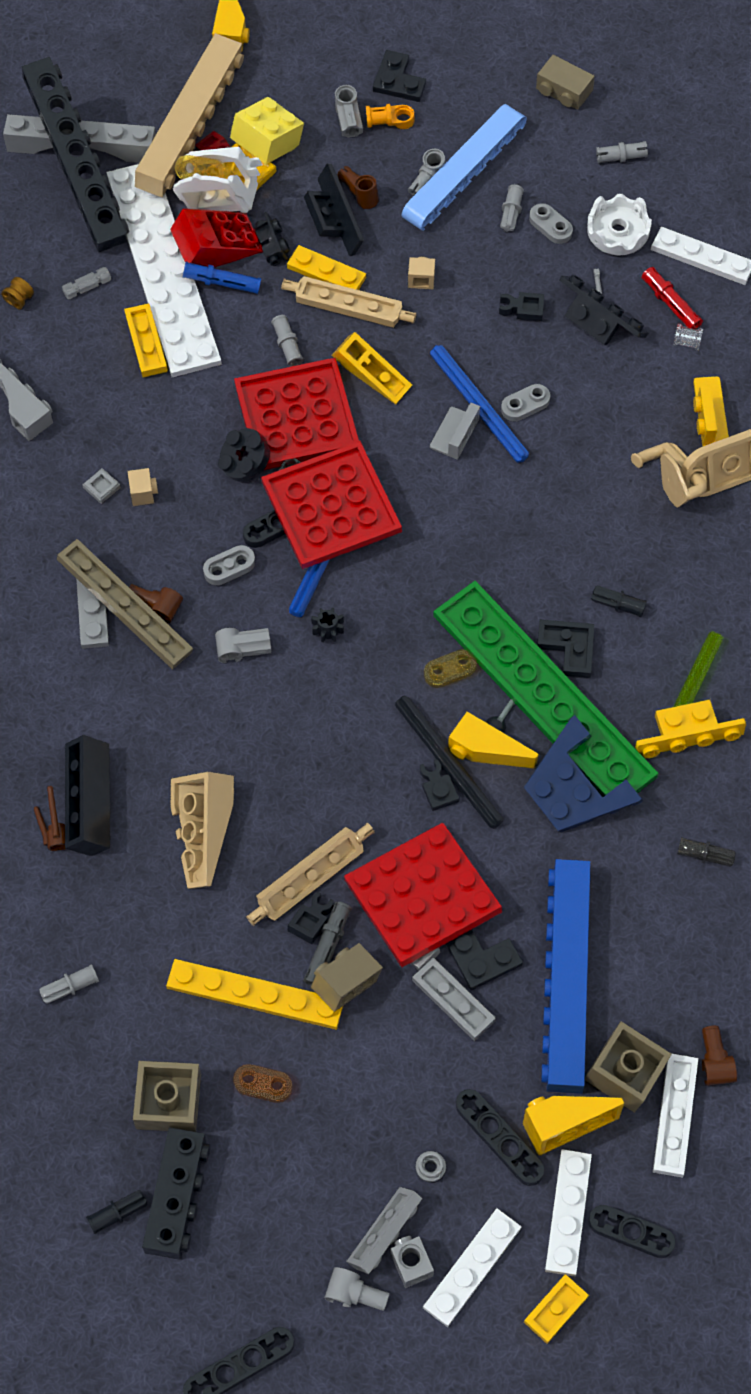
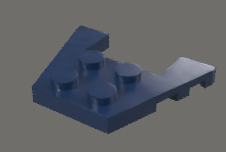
(565, 791)

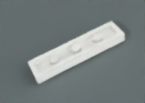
(702, 255)
(675, 1115)
(568, 1213)
(472, 1267)

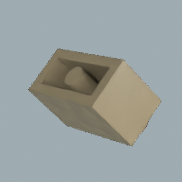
(565, 82)
(346, 976)

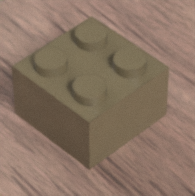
(627, 1066)
(167, 1096)

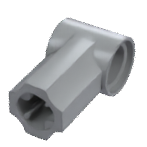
(348, 111)
(235, 644)

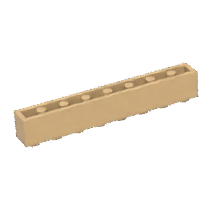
(189, 114)

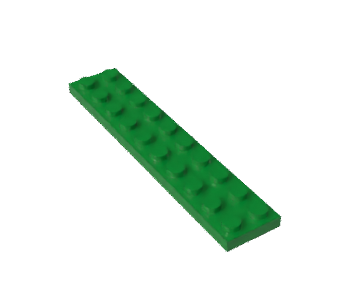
(541, 688)

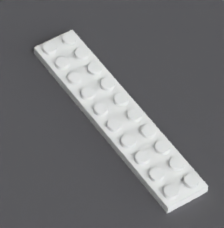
(172, 299)

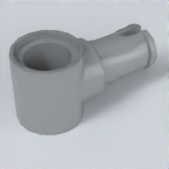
(427, 171)
(349, 1290)

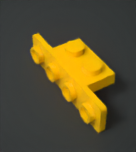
(710, 409)
(687, 727)

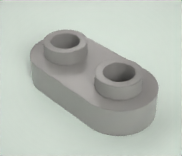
(548, 223)
(526, 401)
(228, 565)

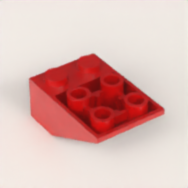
(214, 236)

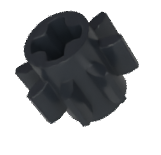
(321, 627)

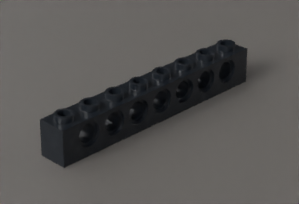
(44, 73)

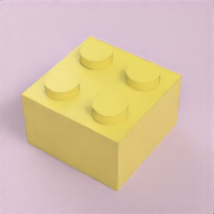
(266, 130)

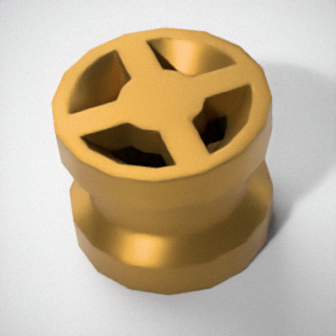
(17, 292)

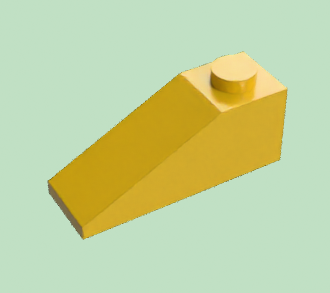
(231, 22)
(371, 368)
(486, 744)

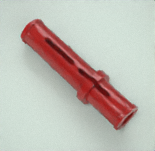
(664, 290)

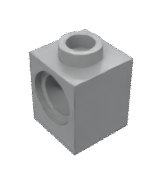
(411, 1274)

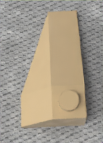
(204, 811)

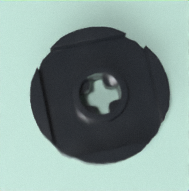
(233, 448)

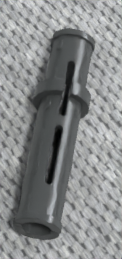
(331, 934)

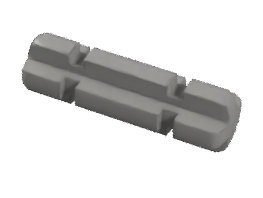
(86, 283)

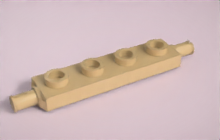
(348, 301)
(310, 873)

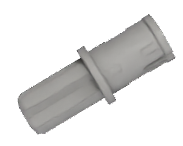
(511, 208)
(68, 984)

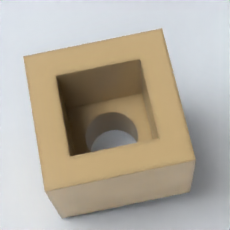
(421, 273)
(142, 487)

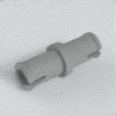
(622, 152)
(287, 340)

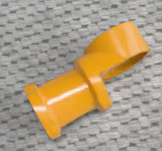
(388, 115)

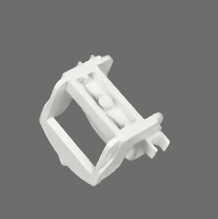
(221, 193)

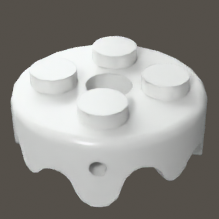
(619, 211)

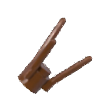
(55, 836)

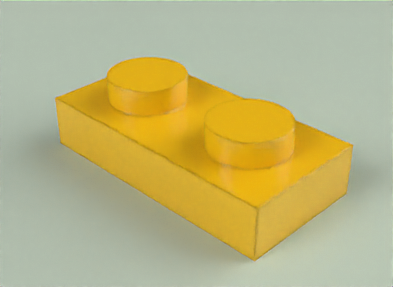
(556, 1309)

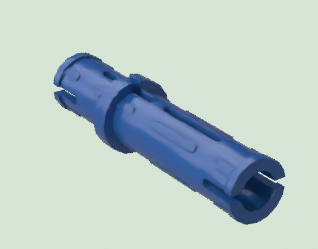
(221, 277)

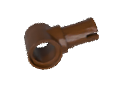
(363, 187)
(162, 602)
(717, 1064)

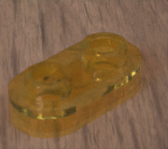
(201, 166)
(451, 669)

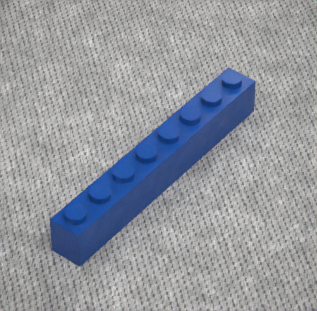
(567, 977)

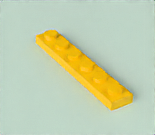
(252, 993)

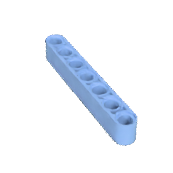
(462, 166)

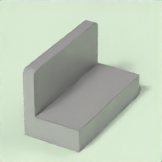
(455, 430)

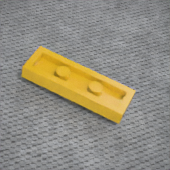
(325, 269)
(145, 340)

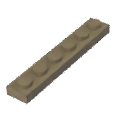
(124, 604)

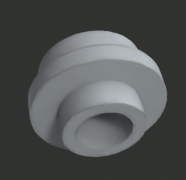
(427, 1157)

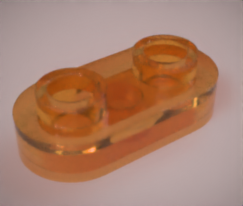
(262, 1083)

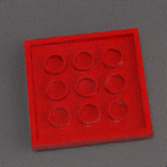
(298, 410)
(331, 505)
(422, 894)

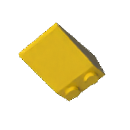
(566, 1118)

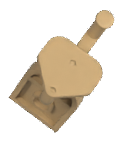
(704, 470)

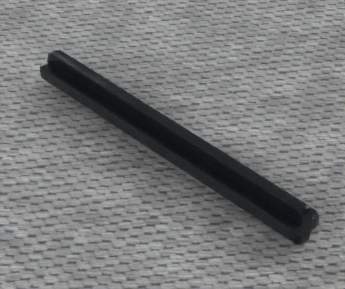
(449, 762)

